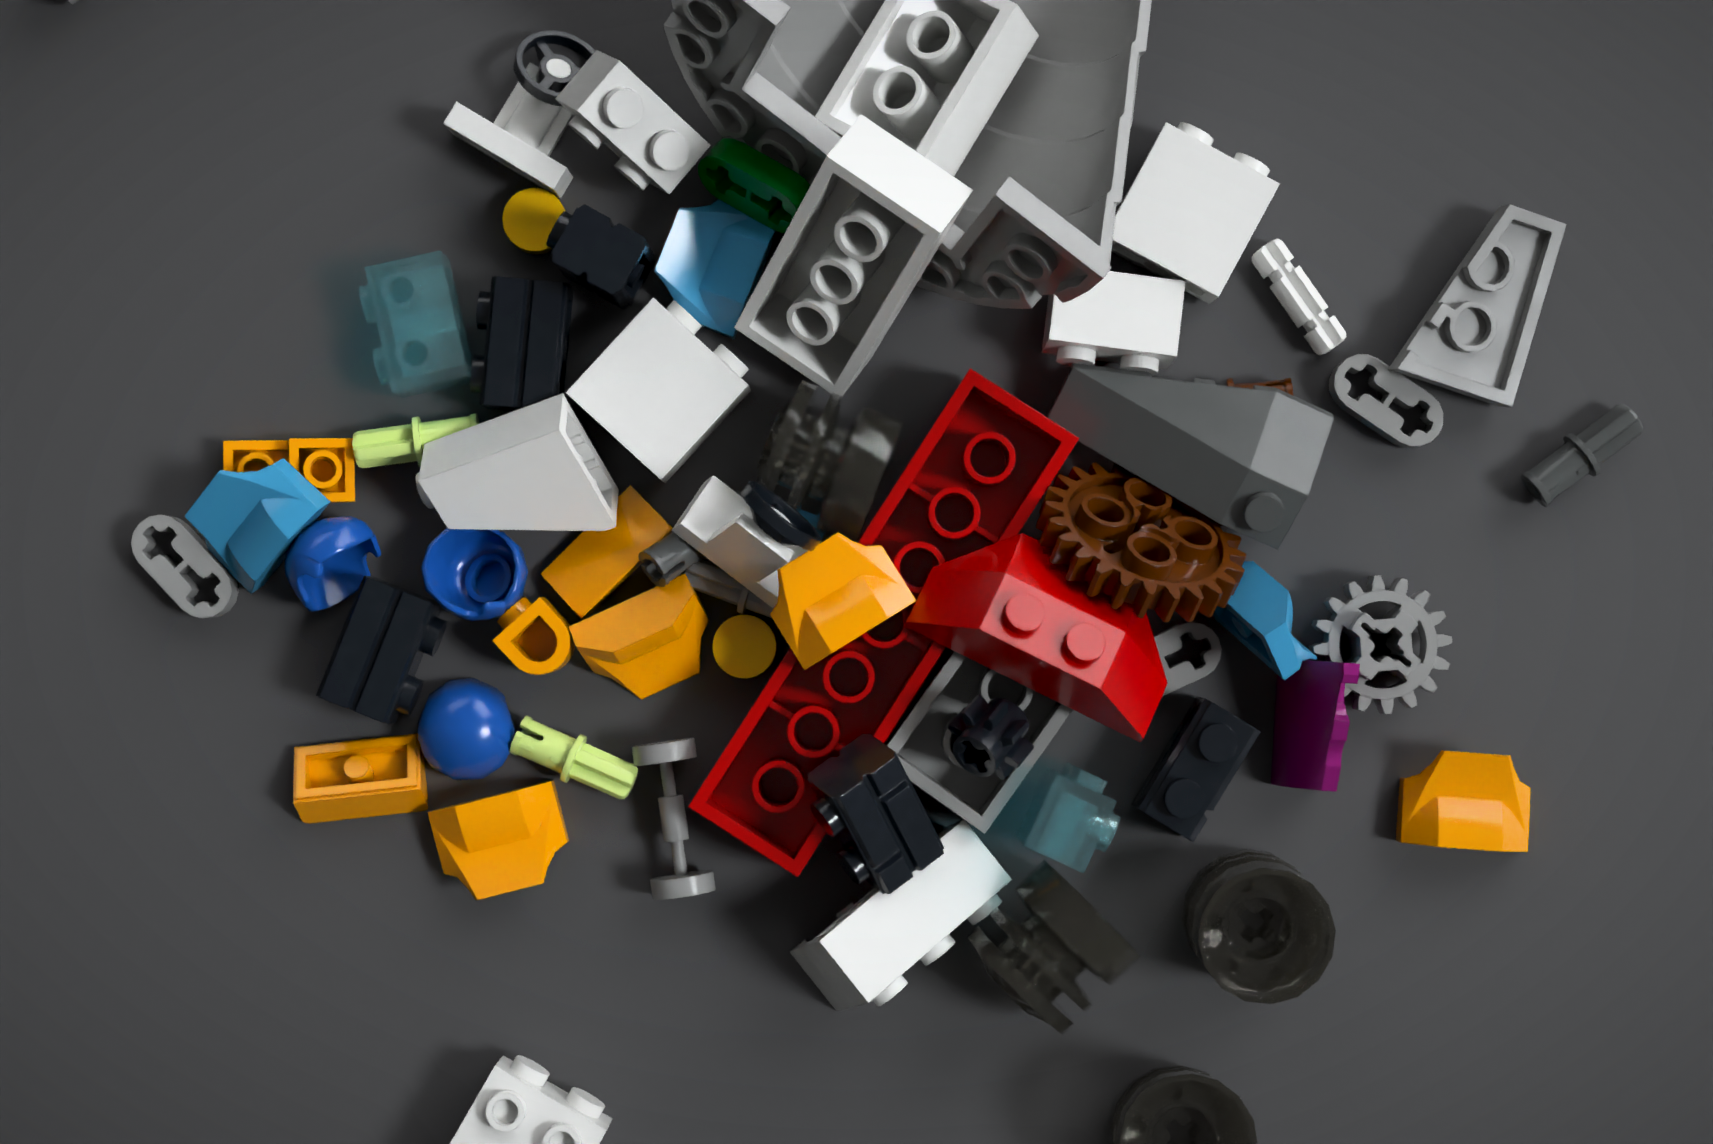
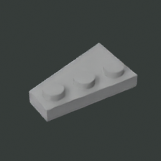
(1487, 311)

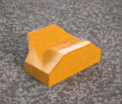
(836, 596)
(646, 639)
(1465, 804)
(500, 839)

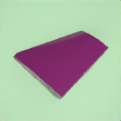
(1311, 725)

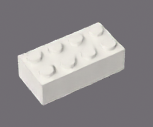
(851, 255)

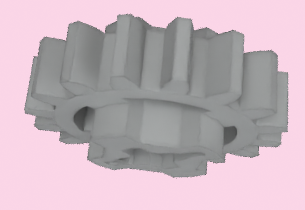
(1399, 624)

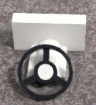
(531, 117)
(747, 533)

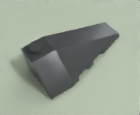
(1215, 447)

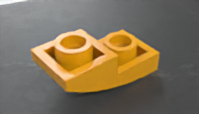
(322, 461)

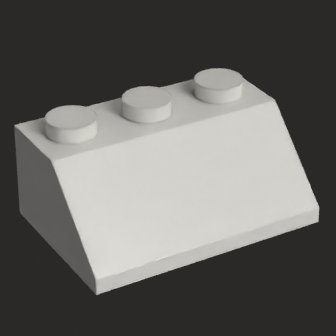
(932, 73)

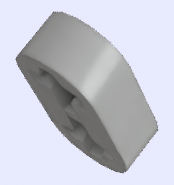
(1394, 389)
(174, 577)
(1183, 672)

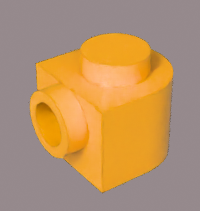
(535, 637)

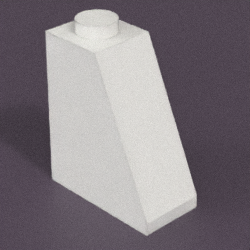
(520, 474)

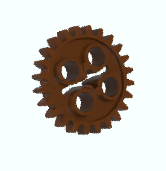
(1139, 544)

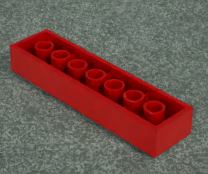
(959, 493)

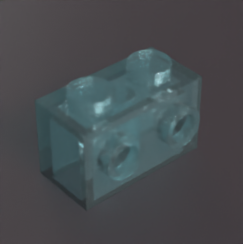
(417, 324)
(1069, 817)

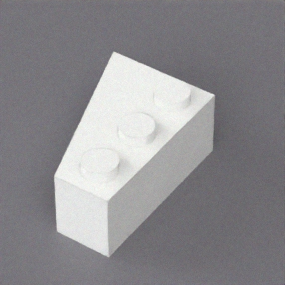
(885, 934)

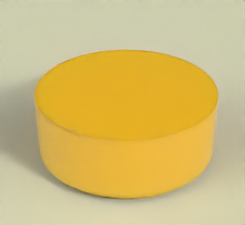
(530, 219)
(744, 646)

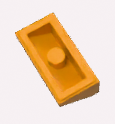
(605, 559)
(359, 779)

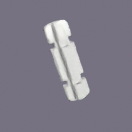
(1298, 296)

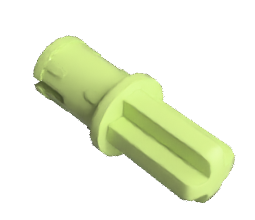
(403, 442)
(574, 758)

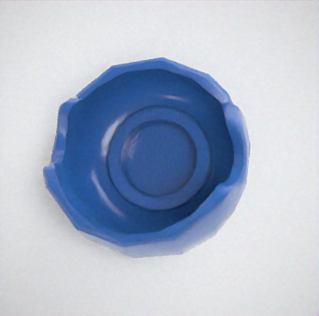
(330, 561)
(474, 572)
(466, 729)

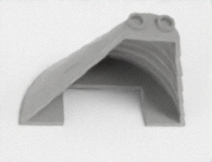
(1038, 171)

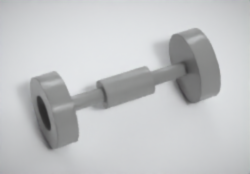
(673, 820)

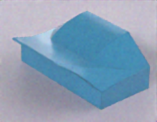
(714, 263)
(255, 518)
(1262, 620)

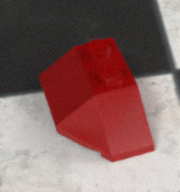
(1045, 632)

